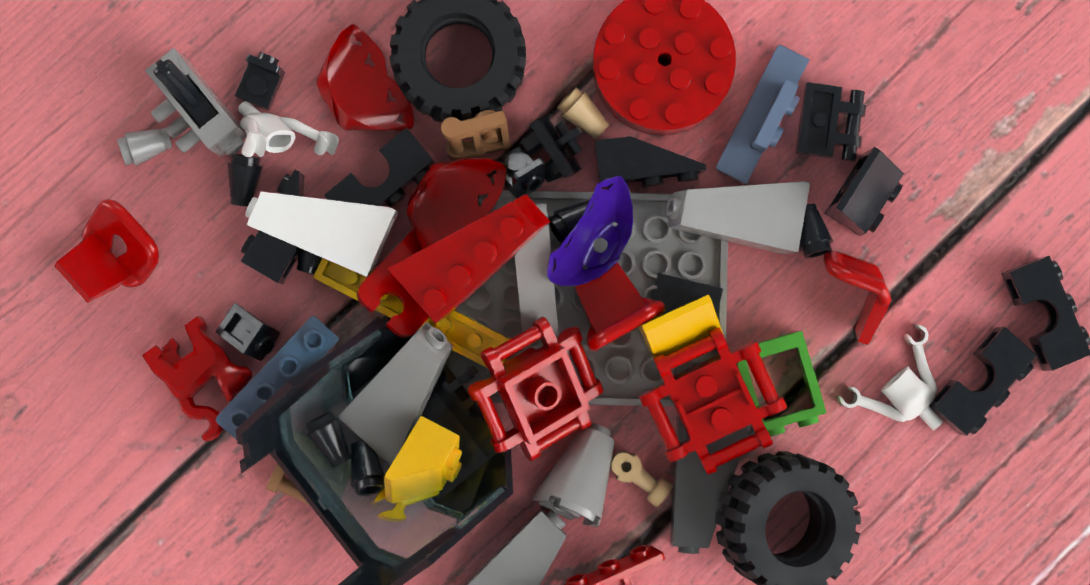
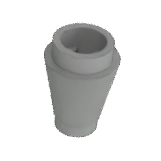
(143, 145)

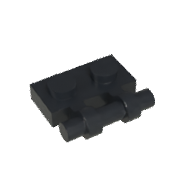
(820, 118)

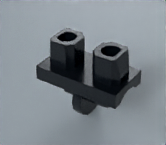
(555, 142)

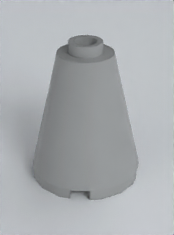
(580, 477)

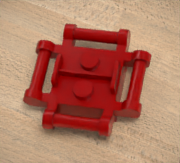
(537, 389)
(712, 400)

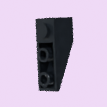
(642, 162)
(267, 253)

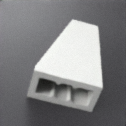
(328, 228)

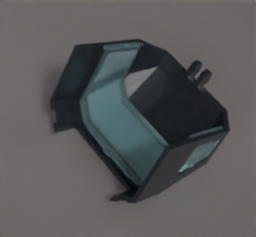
(380, 548)

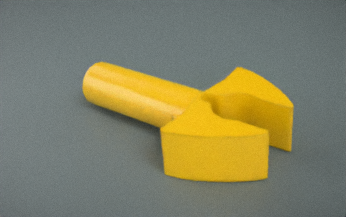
(397, 513)

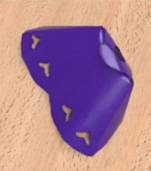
(607, 207)

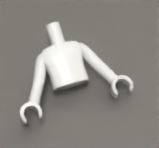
(275, 133)
(905, 390)

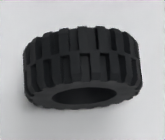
(428, 94)
(829, 529)

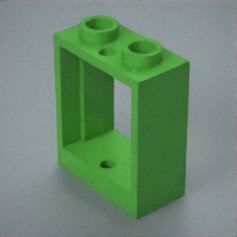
(805, 416)

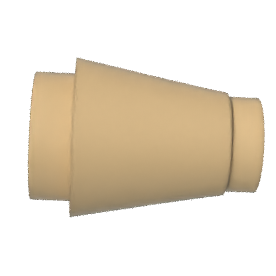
(582, 113)

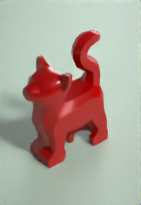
(192, 372)

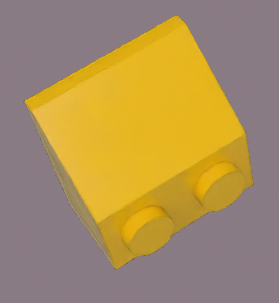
(680, 327)
(423, 462)

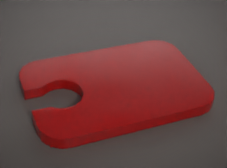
(382, 283)

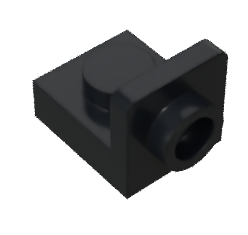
(260, 80)
(522, 172)
(247, 333)

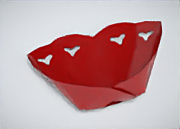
(358, 90)
(449, 197)

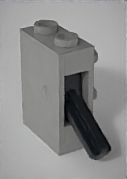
(198, 107)

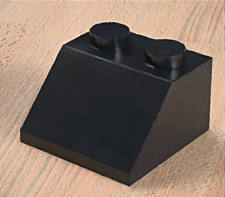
(865, 192)

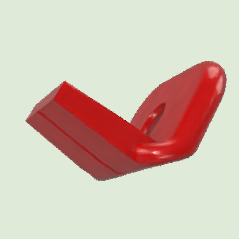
(91, 264)
(867, 277)
(614, 307)

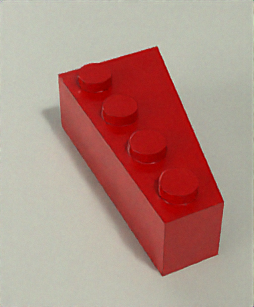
(463, 261)

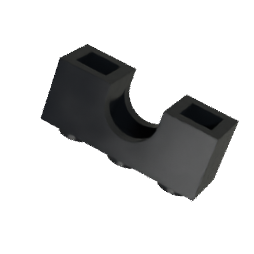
(407, 165)
(1063, 338)
(1005, 361)

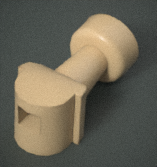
(629, 469)

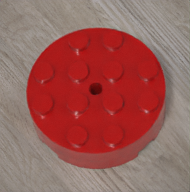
(657, 96)

